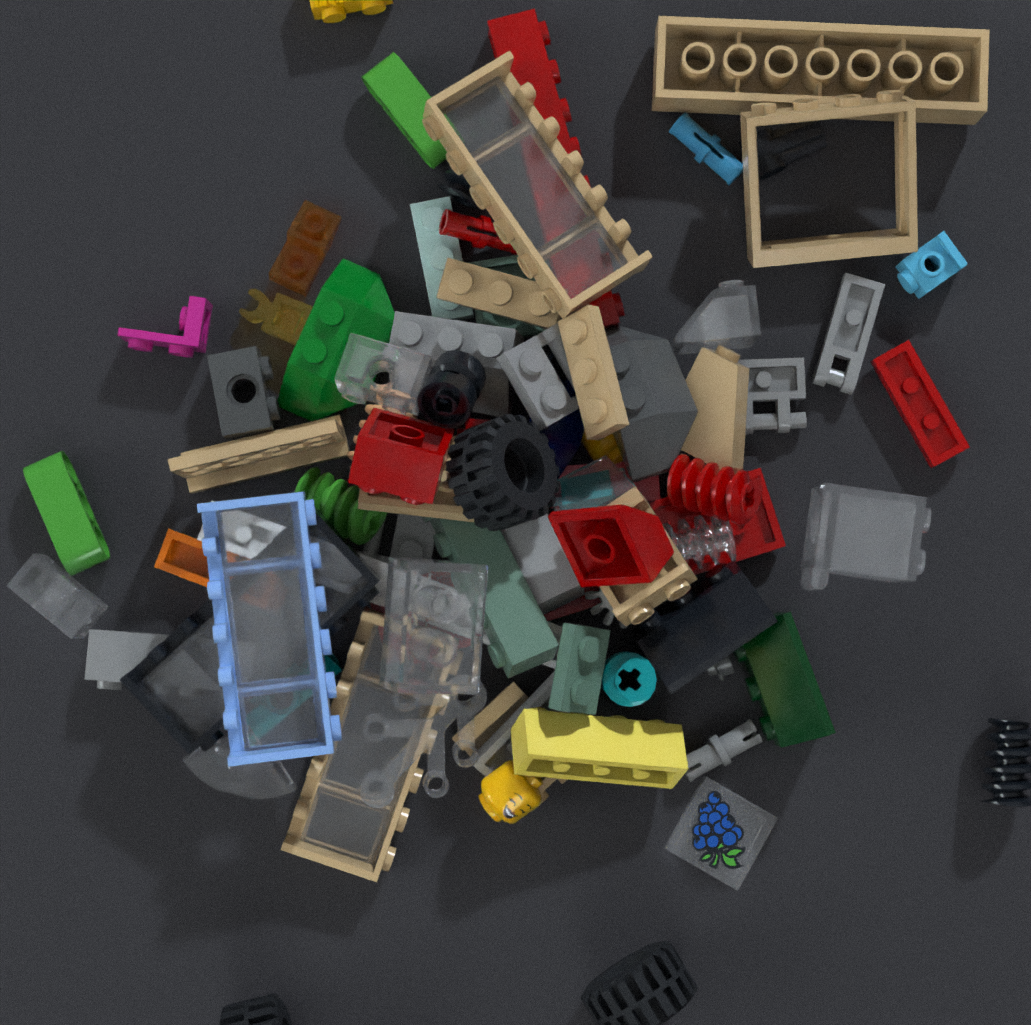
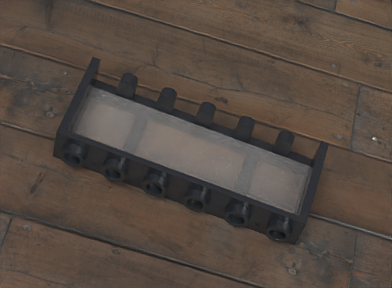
(181, 673)

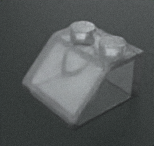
(724, 318)

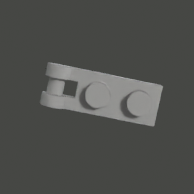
(848, 332)

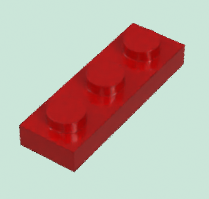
(919, 404)

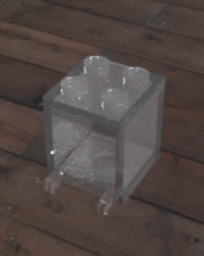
(863, 535)

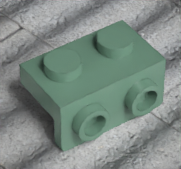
(579, 669)

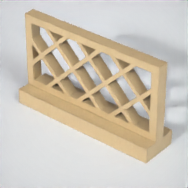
(262, 454)

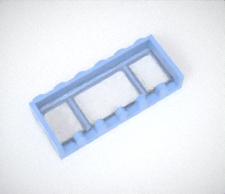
(269, 628)

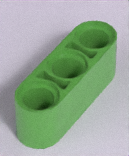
(404, 103)
(66, 513)

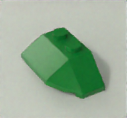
(347, 303)

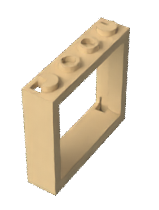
(837, 246)

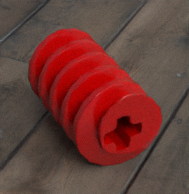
(713, 490)

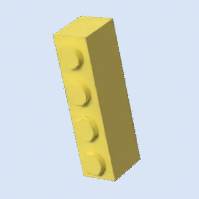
(598, 748)

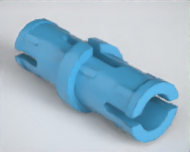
(707, 148)

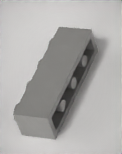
(543, 563)
(115, 654)

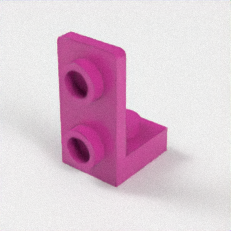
(193, 321)

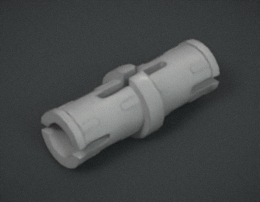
(722, 749)

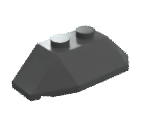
(654, 399)

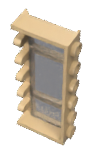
(532, 187)
(330, 816)

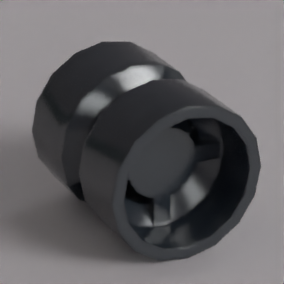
(451, 389)

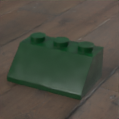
(784, 685)

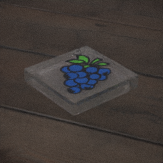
(721, 832)

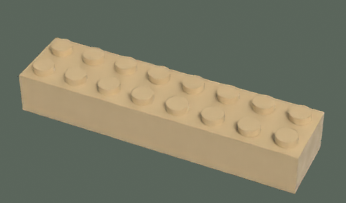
(745, 62)

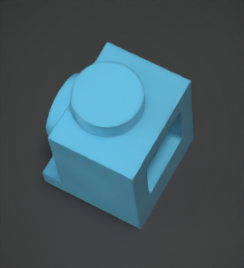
(944, 257)

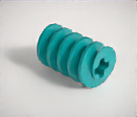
(644, 676)

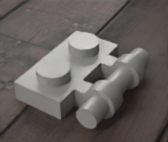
(776, 381)

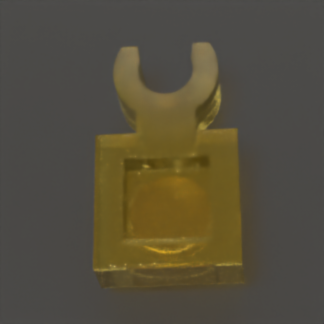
(281, 319)

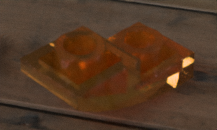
(305, 248)

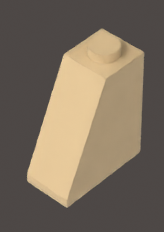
(721, 397)

